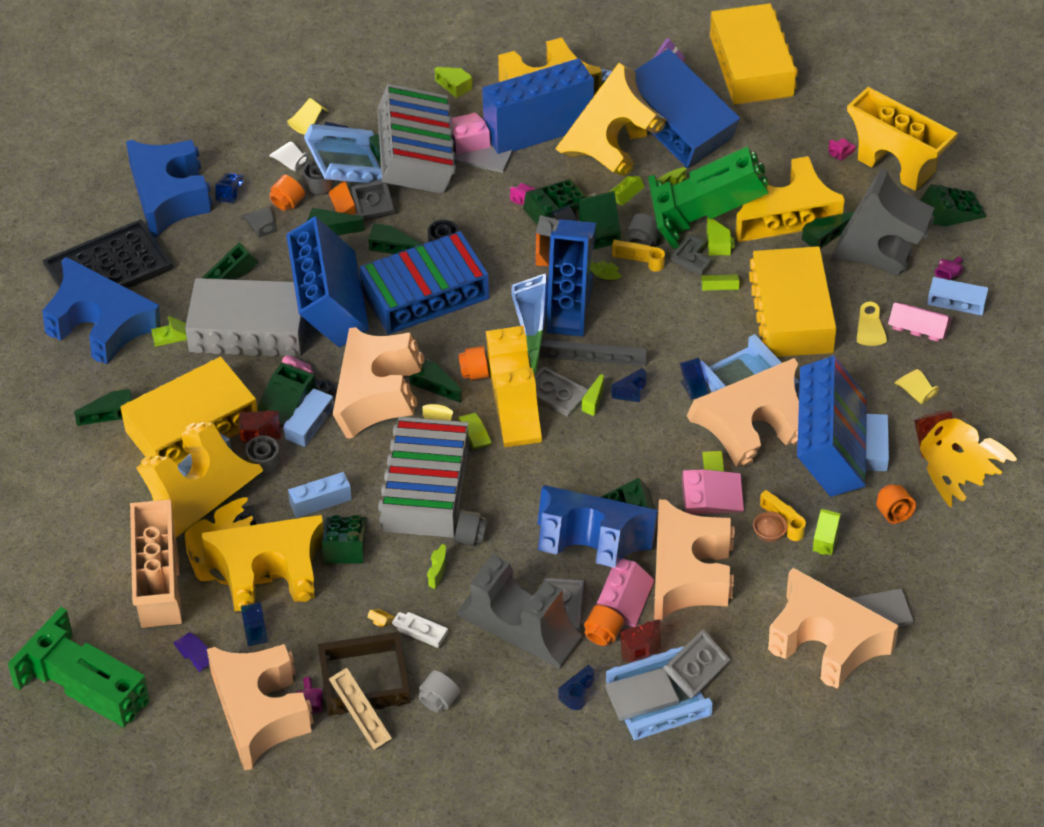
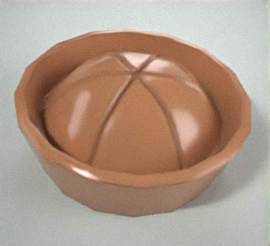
(770, 526)

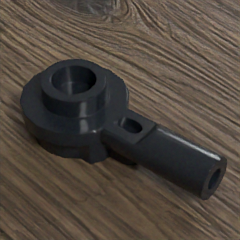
(325, 386)

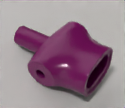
(949, 269)
(314, 695)

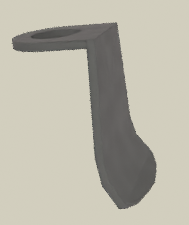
(261, 221)

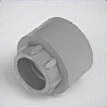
(438, 691)

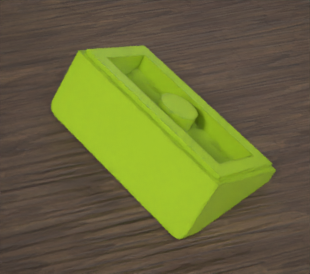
(627, 189)
(720, 282)

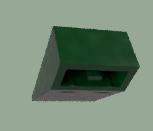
(552, 197)
(952, 205)
(602, 211)
(286, 391)
(632, 493)
(344, 539)

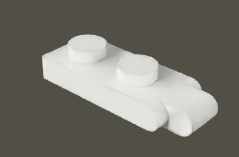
(420, 628)

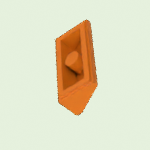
(342, 199)
(542, 250)

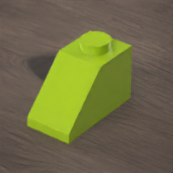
(454, 80)
(718, 239)
(826, 532)

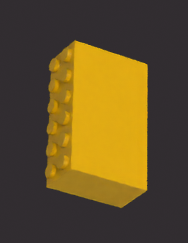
(753, 53)
(792, 301)
(202, 395)

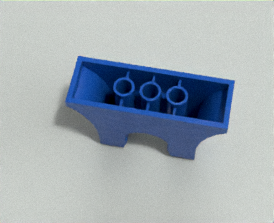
(168, 182)
(570, 277)
(96, 299)
(595, 522)

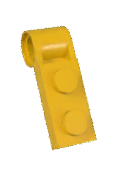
(638, 252)
(795, 522)

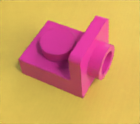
(840, 149)
(517, 194)

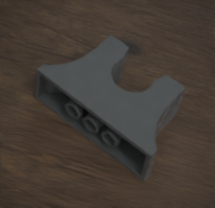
(884, 227)
(524, 620)

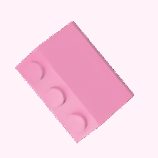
(919, 321)
(626, 591)

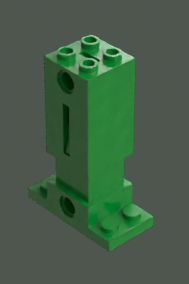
(707, 192)
(82, 670)

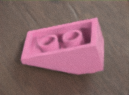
(469, 133)
(711, 492)

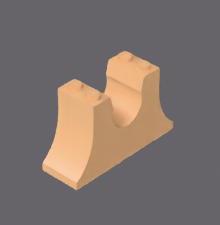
(373, 380)
(761, 397)
(155, 564)
(679, 574)
(824, 615)
(253, 717)

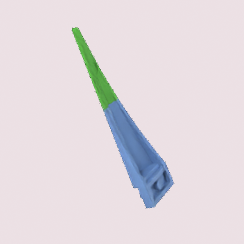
(531, 306)

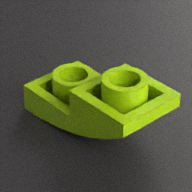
(675, 176)
(605, 270)
(477, 433)
(713, 461)
(438, 567)

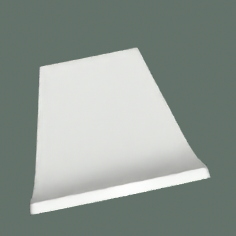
(291, 156)

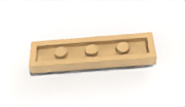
(360, 709)

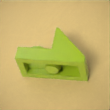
(169, 334)

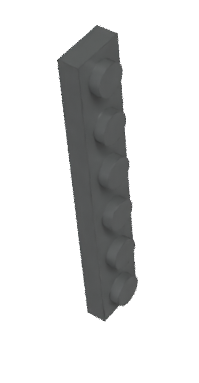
(593, 353)

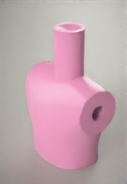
(293, 361)

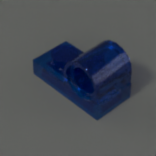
(227, 188)
(574, 690)

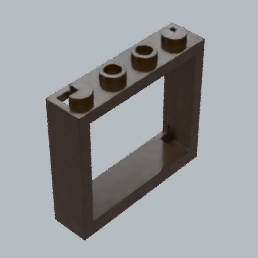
(360, 647)

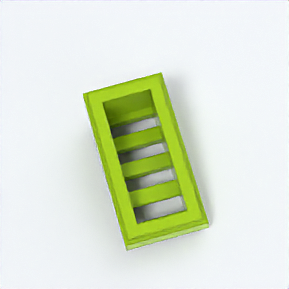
(592, 397)

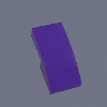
(194, 649)

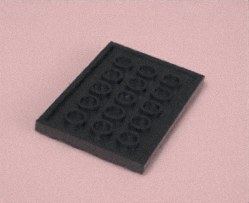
(121, 255)

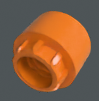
(286, 193)
(474, 363)
(897, 502)
(603, 625)

